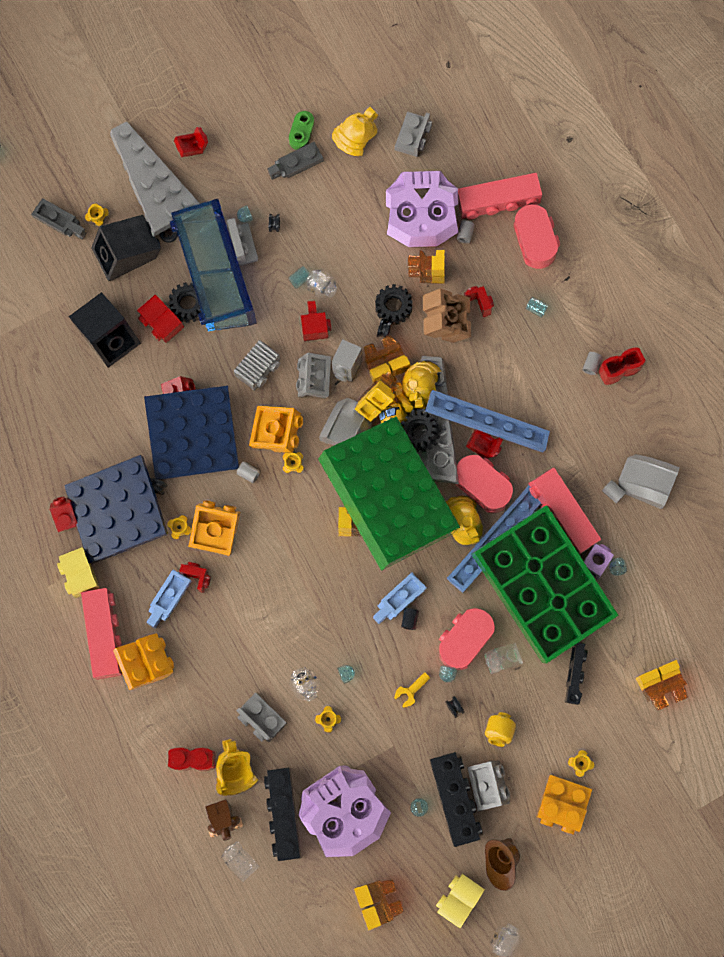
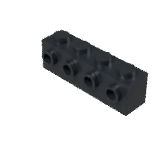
(455, 800)
(284, 814)

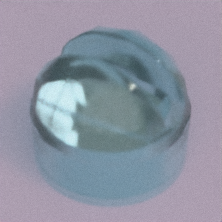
(244, 214)
(618, 570)
(346, 673)
(447, 674)
(424, 806)

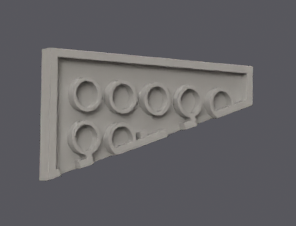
(152, 181)
(441, 459)

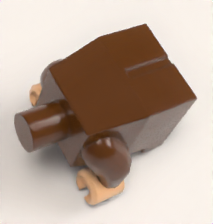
(222, 819)

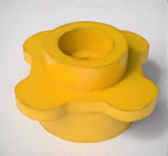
(93, 209)
(288, 458)
(173, 524)
(328, 725)
(587, 764)

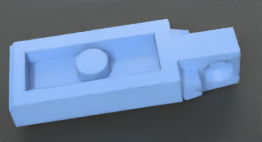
(167, 597)
(399, 598)

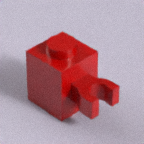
(315, 324)

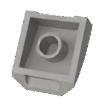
(344, 423)
(648, 479)

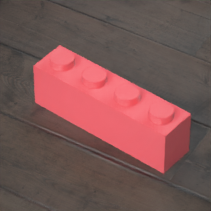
(499, 196)
(554, 493)
(101, 632)

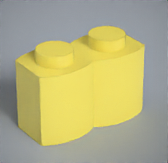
(78, 572)
(460, 900)

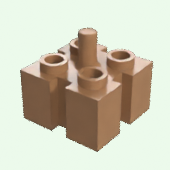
(446, 315)

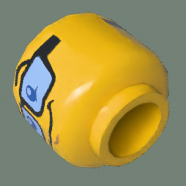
(393, 410)

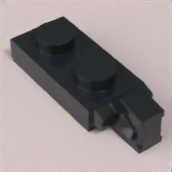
(575, 674)

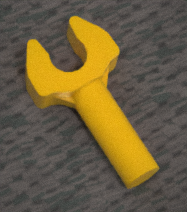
(401, 398)
(411, 690)

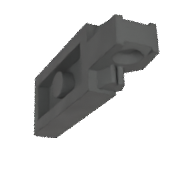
(296, 162)
(58, 219)

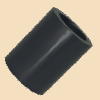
(410, 619)

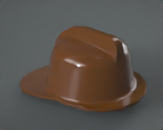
(501, 863)

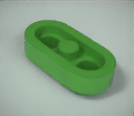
(301, 129)

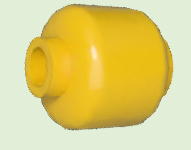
(500, 729)

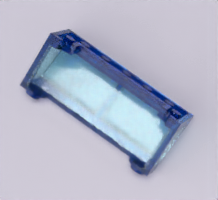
(213, 266)

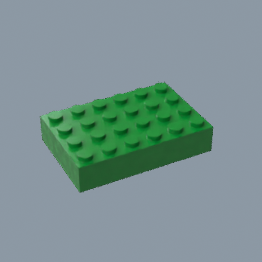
(388, 493)
(544, 584)

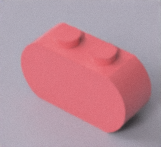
(536, 236)
(484, 484)
(466, 638)

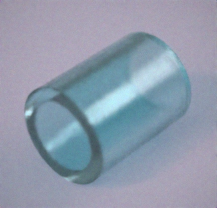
(299, 277)
(536, 307)

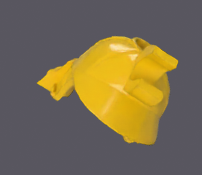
(356, 132)
(419, 382)
(467, 518)
(233, 770)

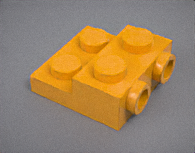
(276, 429)
(214, 527)
(144, 661)
(563, 804)

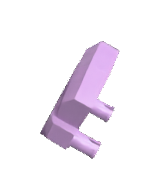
(422, 226)
(353, 826)

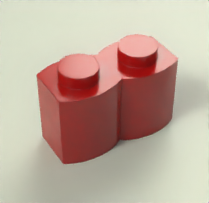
(160, 319)
(626, 365)
(198, 758)

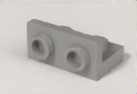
(412, 134)
(242, 242)
(313, 375)
(261, 718)
(489, 785)

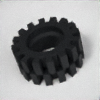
(393, 292)
(177, 296)
(432, 430)

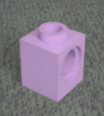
(602, 551)

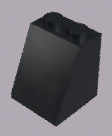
(125, 246)
(104, 329)

